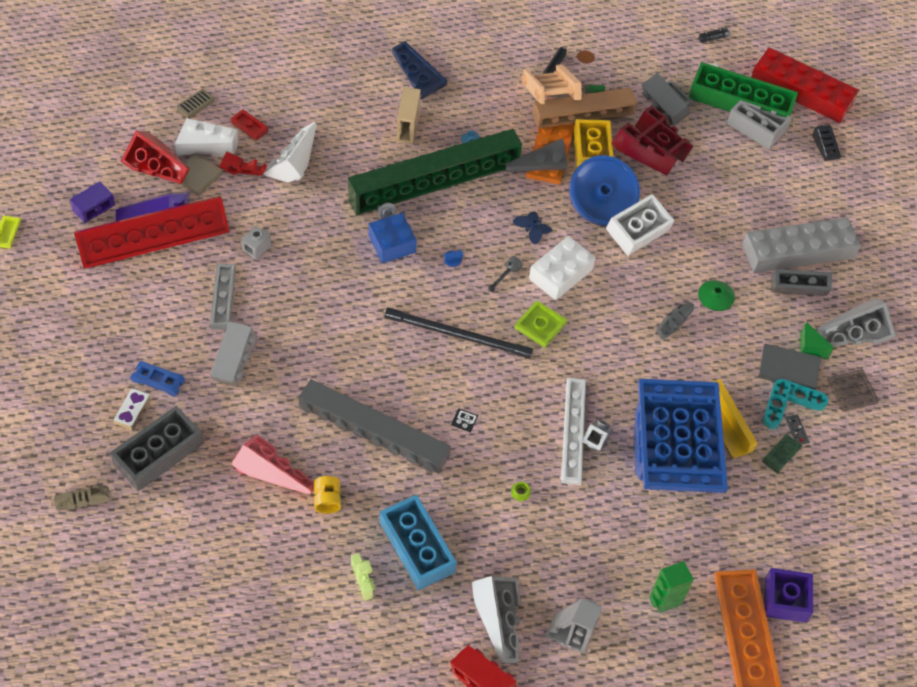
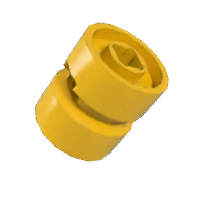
(327, 495)

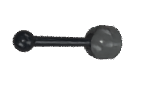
(513, 265)

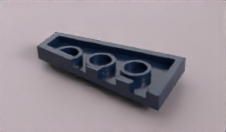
(418, 70)

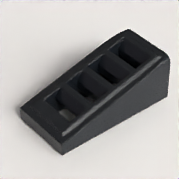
(826, 132)

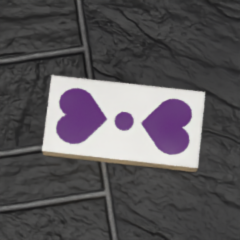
(131, 409)

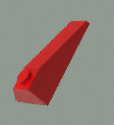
(153, 158)

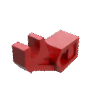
(236, 165)

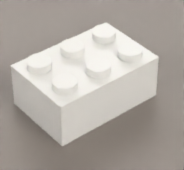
(640, 224)
(562, 268)

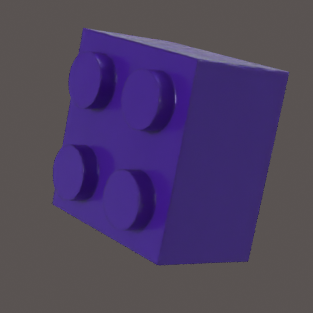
(789, 595)

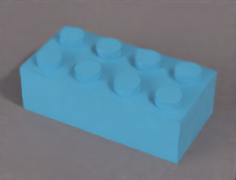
(417, 542)

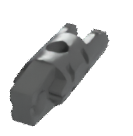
(674, 320)

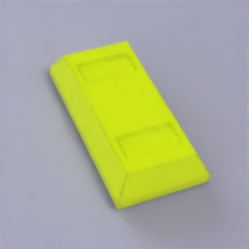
(8, 229)

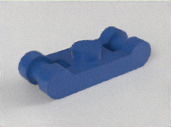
(157, 378)

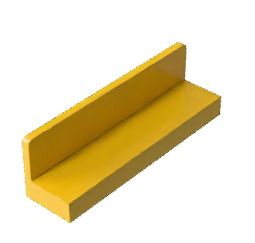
(736, 433)

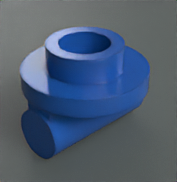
(453, 258)

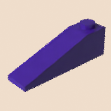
(154, 204)

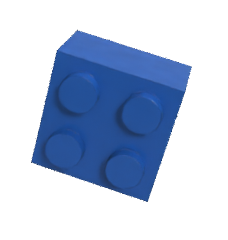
(392, 237)

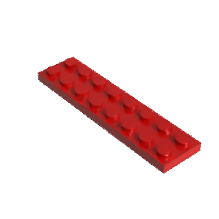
(151, 232)

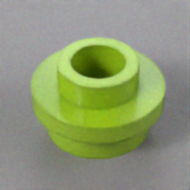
(521, 486)

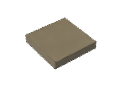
(200, 174)

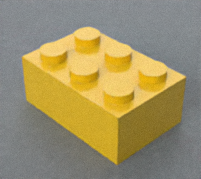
(592, 139)

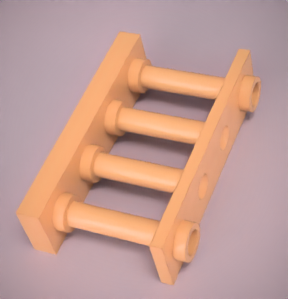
(555, 83)

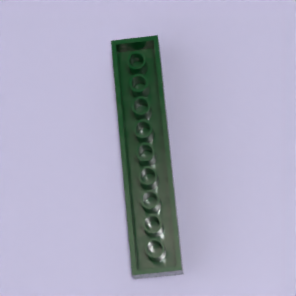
(433, 171)

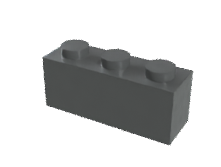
(665, 99)
(801, 282)

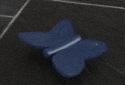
(534, 225)

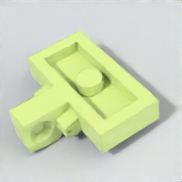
(361, 570)

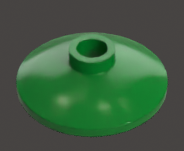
(713, 300)

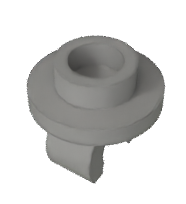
(386, 210)

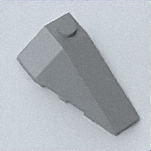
(861, 324)
(496, 604)

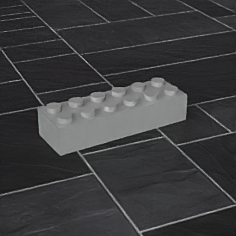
(801, 245)

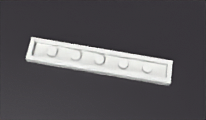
(573, 431)

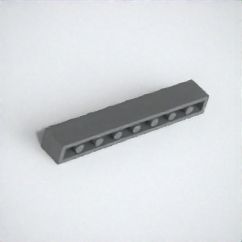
(374, 426)

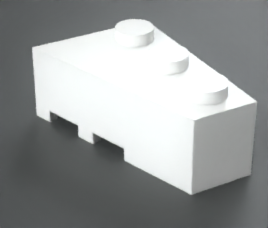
(205, 139)

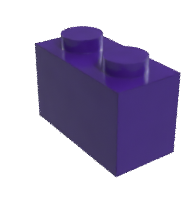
(92, 202)

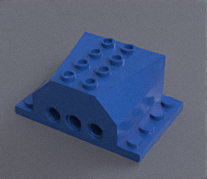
(679, 436)

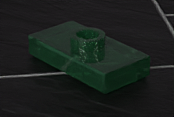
(782, 453)

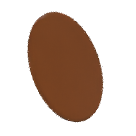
(585, 57)

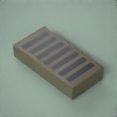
(195, 103)

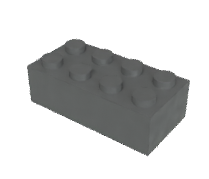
(157, 448)

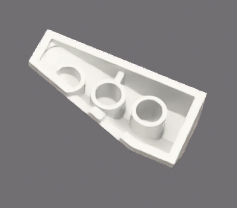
(294, 157)

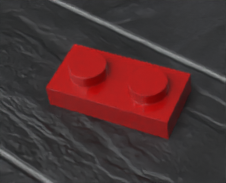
(249, 125)

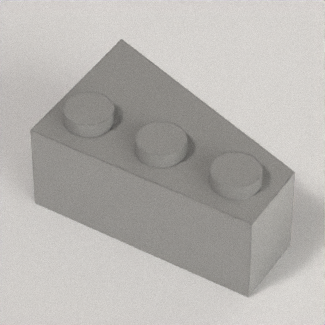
(758, 124)
(233, 353)

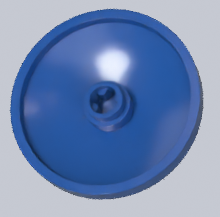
(603, 189)

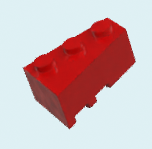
(477, 671)

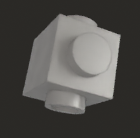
(256, 242)
(597, 435)

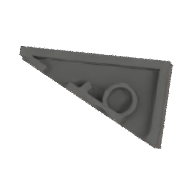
(545, 158)

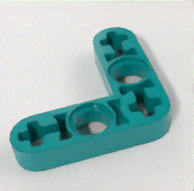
(788, 394)

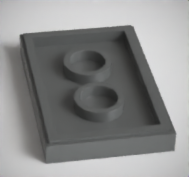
(789, 365)

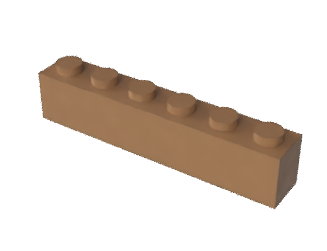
(591, 107)

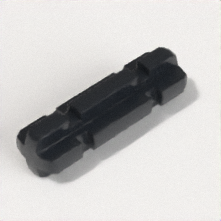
(713, 35)

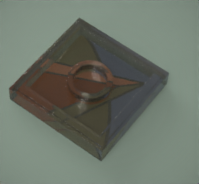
(852, 390)

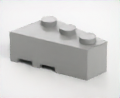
(575, 624)

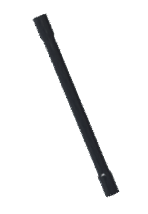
(516, 349)

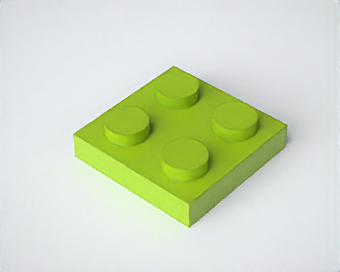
(540, 324)

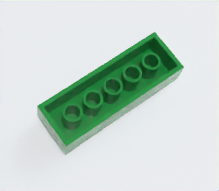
(726, 88)

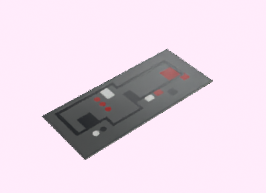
(797, 429)

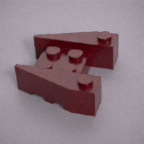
(653, 142)

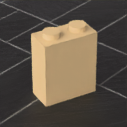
(408, 115)

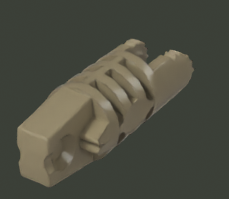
(80, 498)

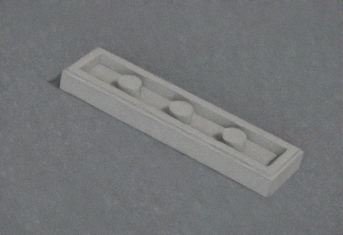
(222, 296)

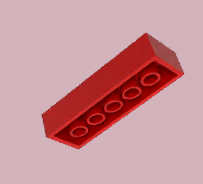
(814, 88)

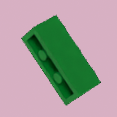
(671, 587)

